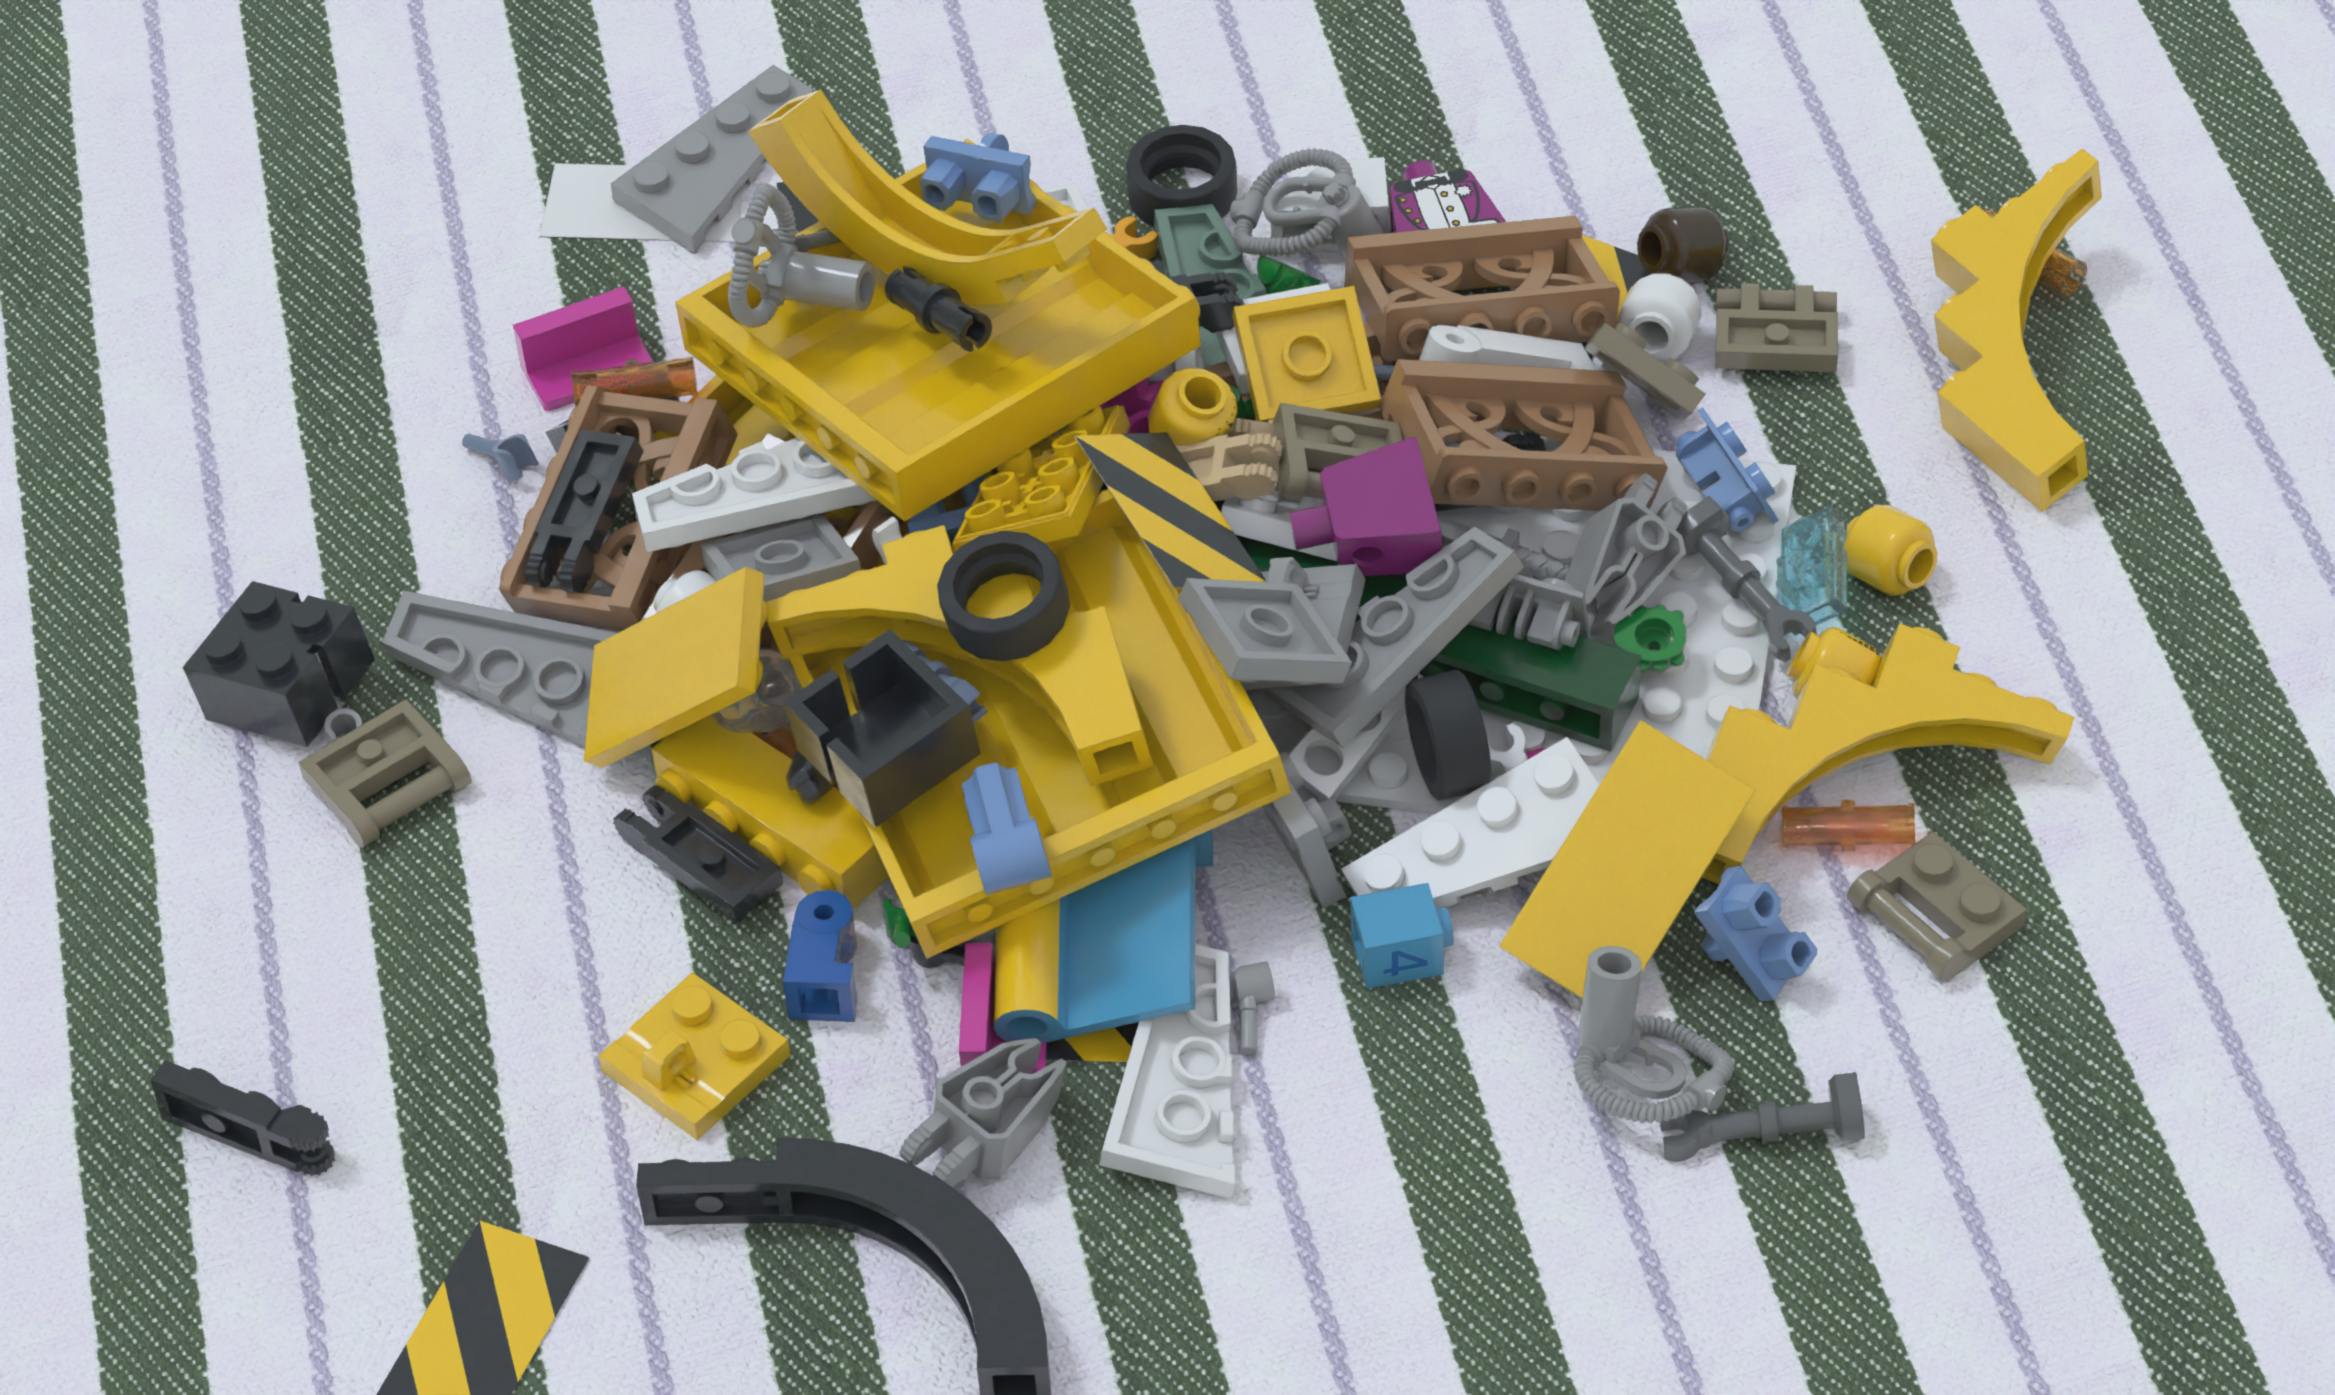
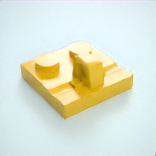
(1307, 353)
(694, 1055)

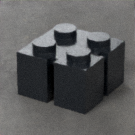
(263, 666)
(900, 741)

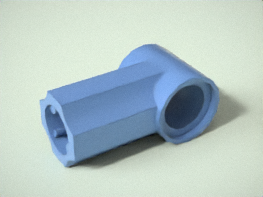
(1005, 836)

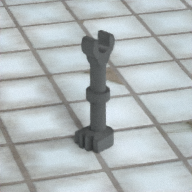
(1702, 532)
(1841, 1113)

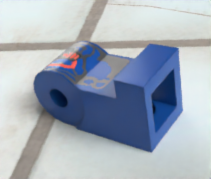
(817, 971)

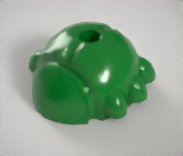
(1282, 277)
(1653, 630)

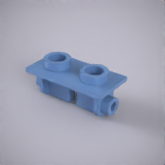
(1715, 454)

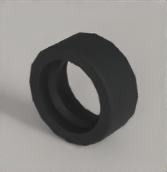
(1178, 148)
(997, 556)
(1447, 734)

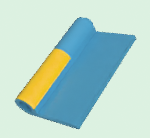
(1101, 954)

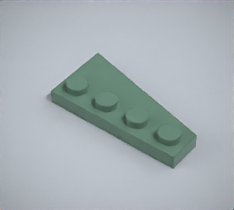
(1199, 242)

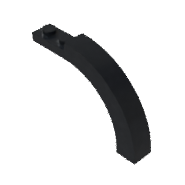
(887, 1203)

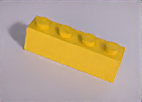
(746, 791)

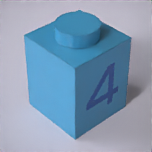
(1399, 935)

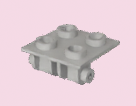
(1552, 604)

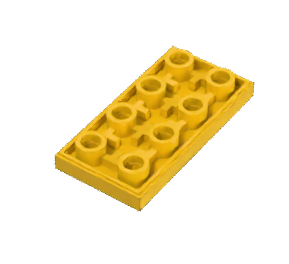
(1045, 486)
(676, 667)
(1628, 859)

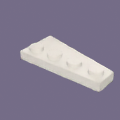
(748, 494)
(1487, 835)
(1176, 1092)

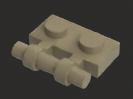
(1776, 329)
(1665, 384)

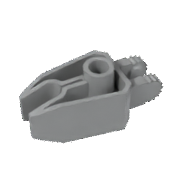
(1626, 553)
(987, 1112)

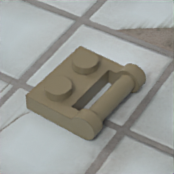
(1320, 439)
(374, 759)
(1949, 894)

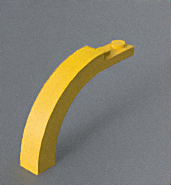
(895, 227)

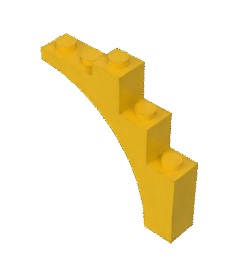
(1993, 268)
(1072, 678)
(1841, 720)

